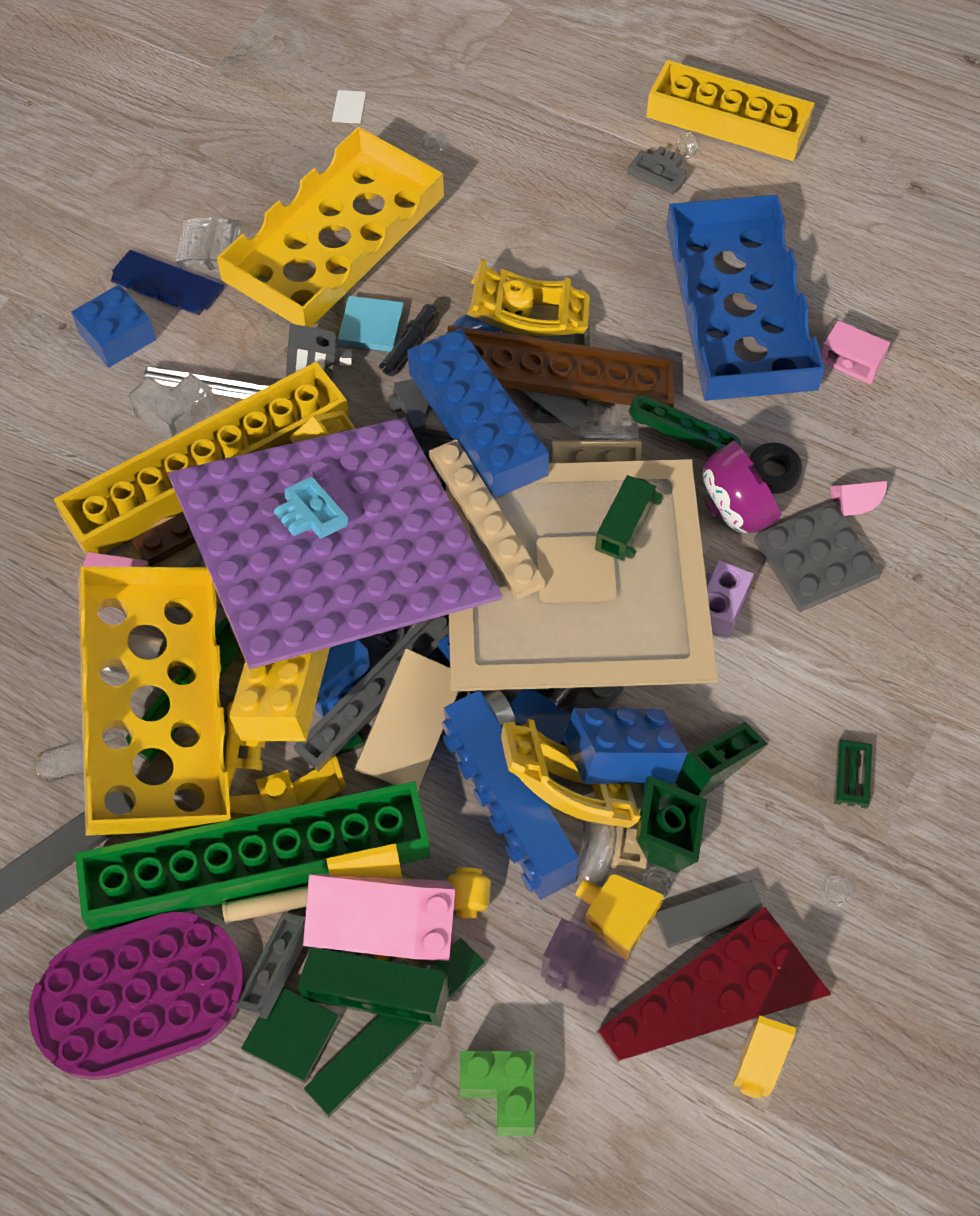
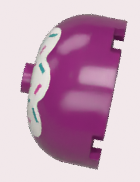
(738, 491)

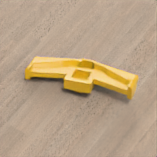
(280, 793)

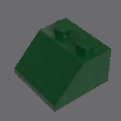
(670, 825)

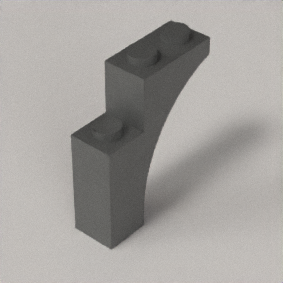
(411, 405)

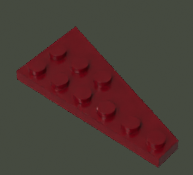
(730, 983)

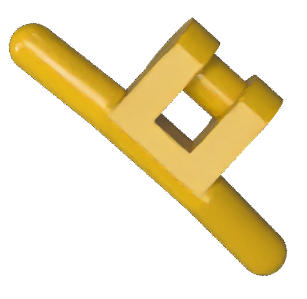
(232, 761)

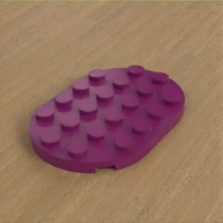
(136, 995)

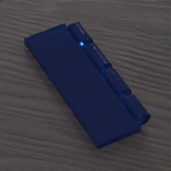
(166, 282)

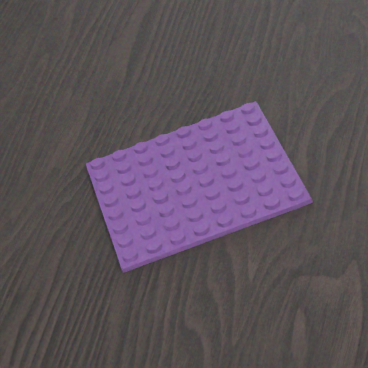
(299, 594)

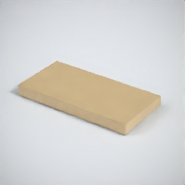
(408, 722)

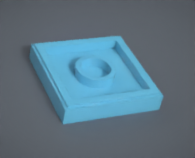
(370, 323)

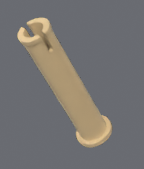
(264, 904)

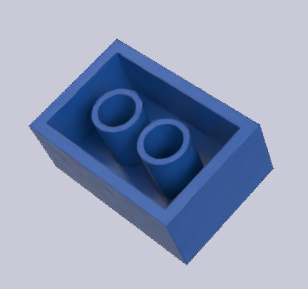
(623, 745)

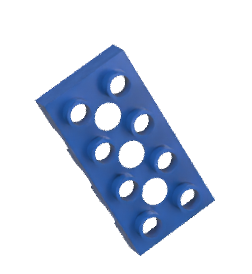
(724, 227)

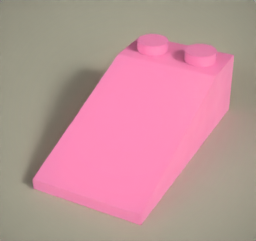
(380, 915)

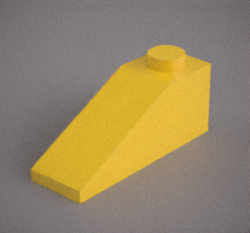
(763, 1057)

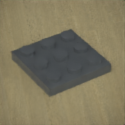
(817, 556)

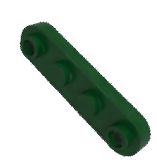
(680, 424)

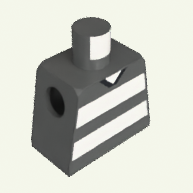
(312, 345)

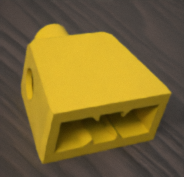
(619, 911)

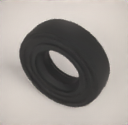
(780, 453)

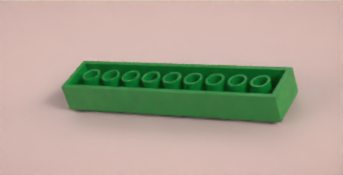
(244, 855)

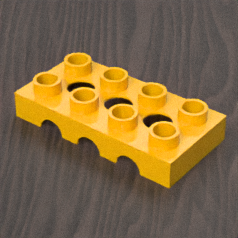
(358, 157)
(143, 598)

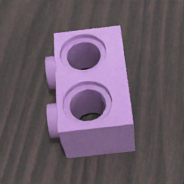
(726, 600)

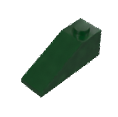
(719, 759)

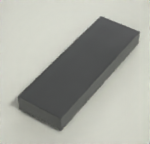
(708, 914)
(273, 966)

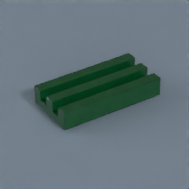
(851, 798)

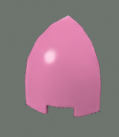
(858, 497)

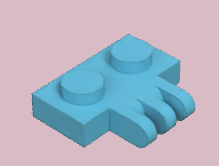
(310, 509)

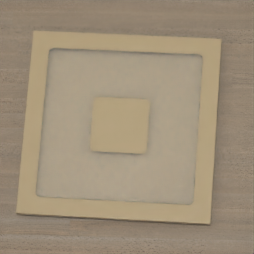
(597, 615)

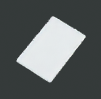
(349, 106)

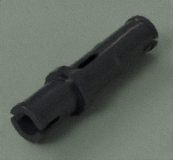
(415, 331)

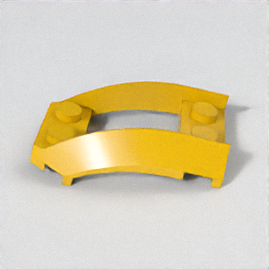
(488, 298)
(533, 755)

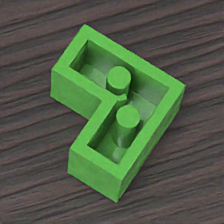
(504, 1077)

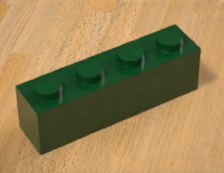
(375, 985)

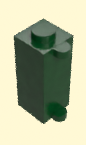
(626, 518)

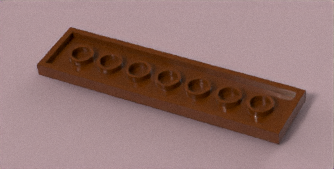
(573, 368)

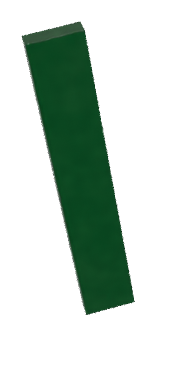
(383, 1039)

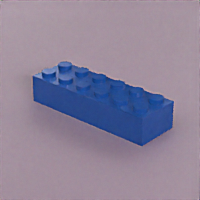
(478, 413)
(516, 811)

